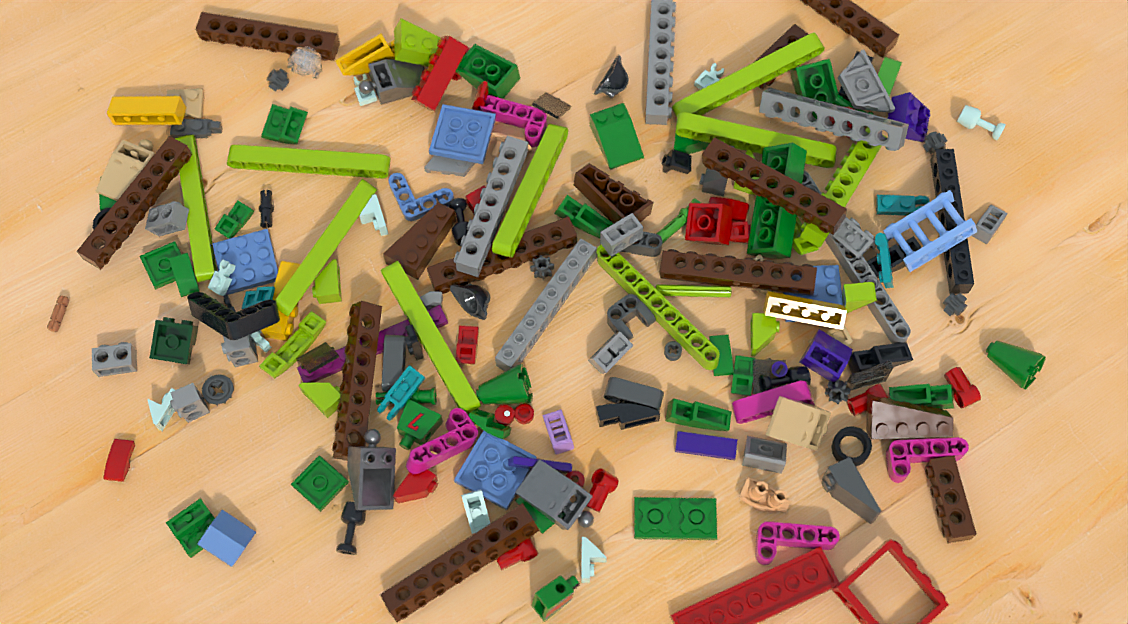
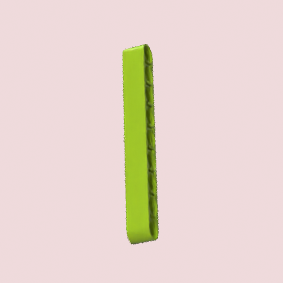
(751, 76)
(751, 138)
(308, 161)
(530, 191)
(197, 218)
(324, 247)
(661, 313)
(430, 337)

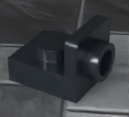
(677, 161)

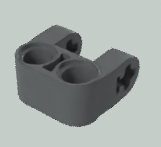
(626, 314)

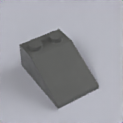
(849, 489)

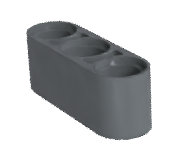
(644, 248)
(393, 360)
(629, 392)

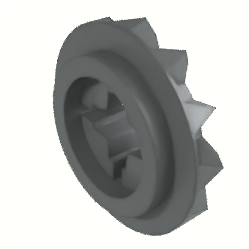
(217, 381)

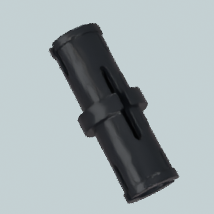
(266, 208)

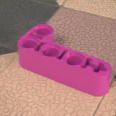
(511, 117)
(764, 403)
(440, 445)
(926, 447)
(796, 541)

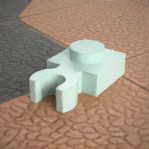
(708, 78)
(364, 98)
(221, 280)
(260, 341)

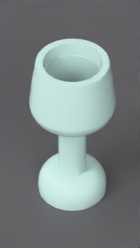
(971, 117)

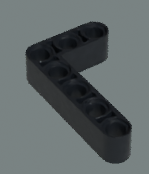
(230, 323)

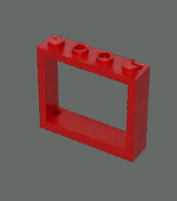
(909, 565)

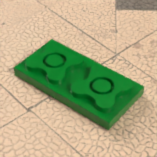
(675, 518)

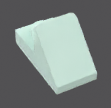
(373, 213)
(162, 413)
(476, 510)
(590, 553)

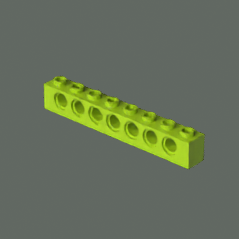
(844, 184)

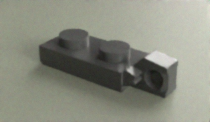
(198, 127)

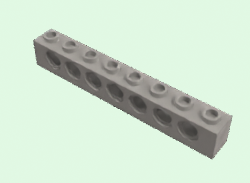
(660, 32)
(896, 130)
(473, 263)
(546, 306)

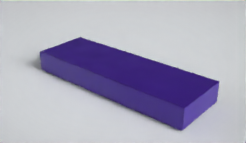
(706, 445)
(528, 463)

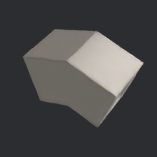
(432, 299)

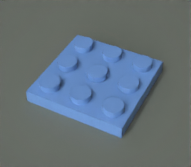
(462, 134)
(252, 257)
(826, 286)
(489, 470)

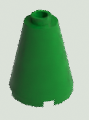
(1016, 362)
(506, 388)

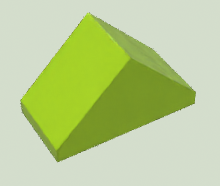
(858, 295)

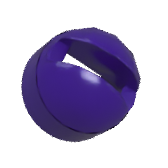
(775, 367)

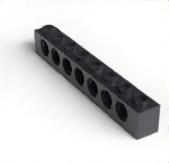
(957, 258)

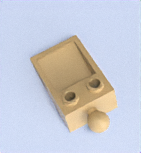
(124, 167)
(798, 423)

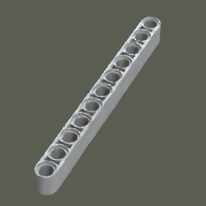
(867, 275)

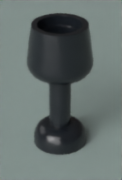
(459, 228)
(794, 374)
(352, 518)

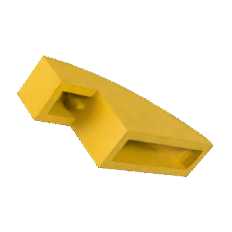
(372, 51)

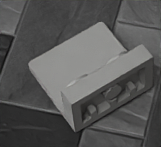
(853, 238)

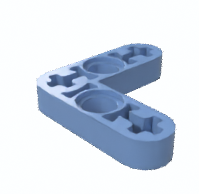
(411, 203)

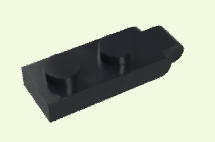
(413, 343)

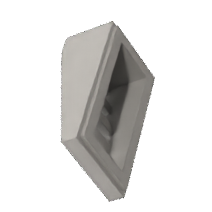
(986, 233)

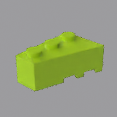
(414, 43)

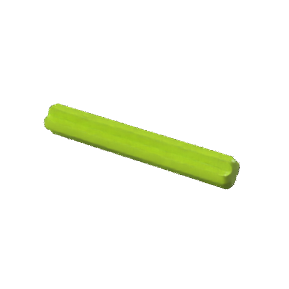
(694, 290)

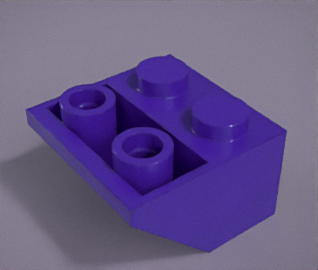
(912, 112)
(826, 356)

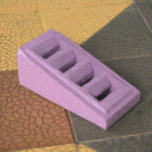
(562, 443)

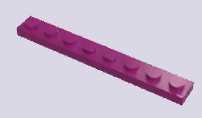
(398, 329)

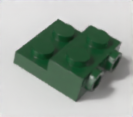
(173, 340)

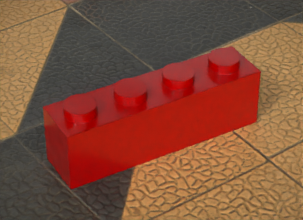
(439, 72)

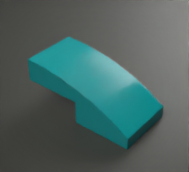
(254, 297)

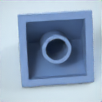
(226, 538)

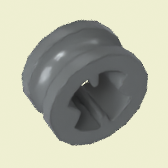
(673, 345)

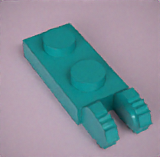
(898, 204)
(884, 259)
(401, 391)

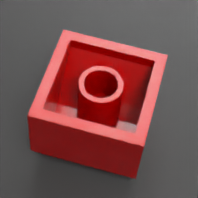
(709, 223)

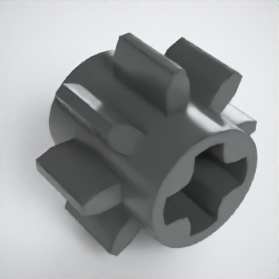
(278, 79)
(934, 141)
(542, 272)
(955, 304)
(837, 391)

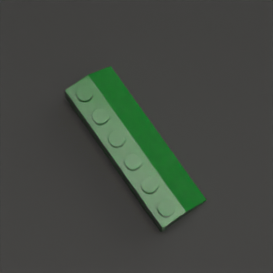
(771, 224)

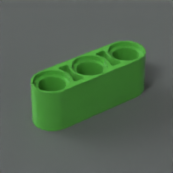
(888, 73)

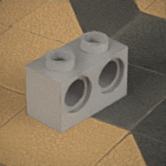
(167, 218)
(621, 234)
(240, 351)
(610, 352)
(114, 363)
(189, 403)

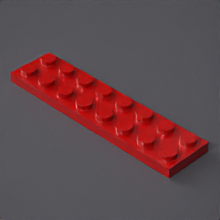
(765, 593)

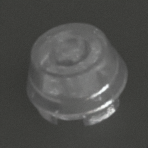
(305, 62)

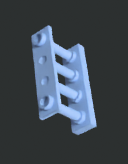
(930, 248)

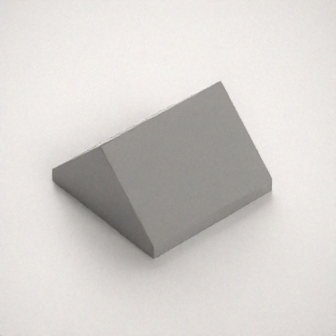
(764, 454)

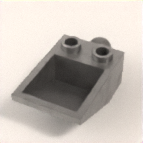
(396, 80)
(374, 479)
(551, 494)

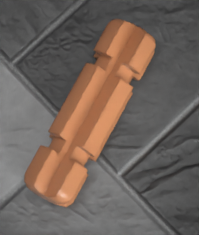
(58, 313)

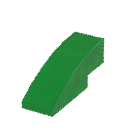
(582, 216)
(924, 394)
(698, 415)

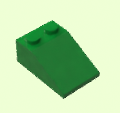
(484, 65)
(815, 82)
(616, 136)

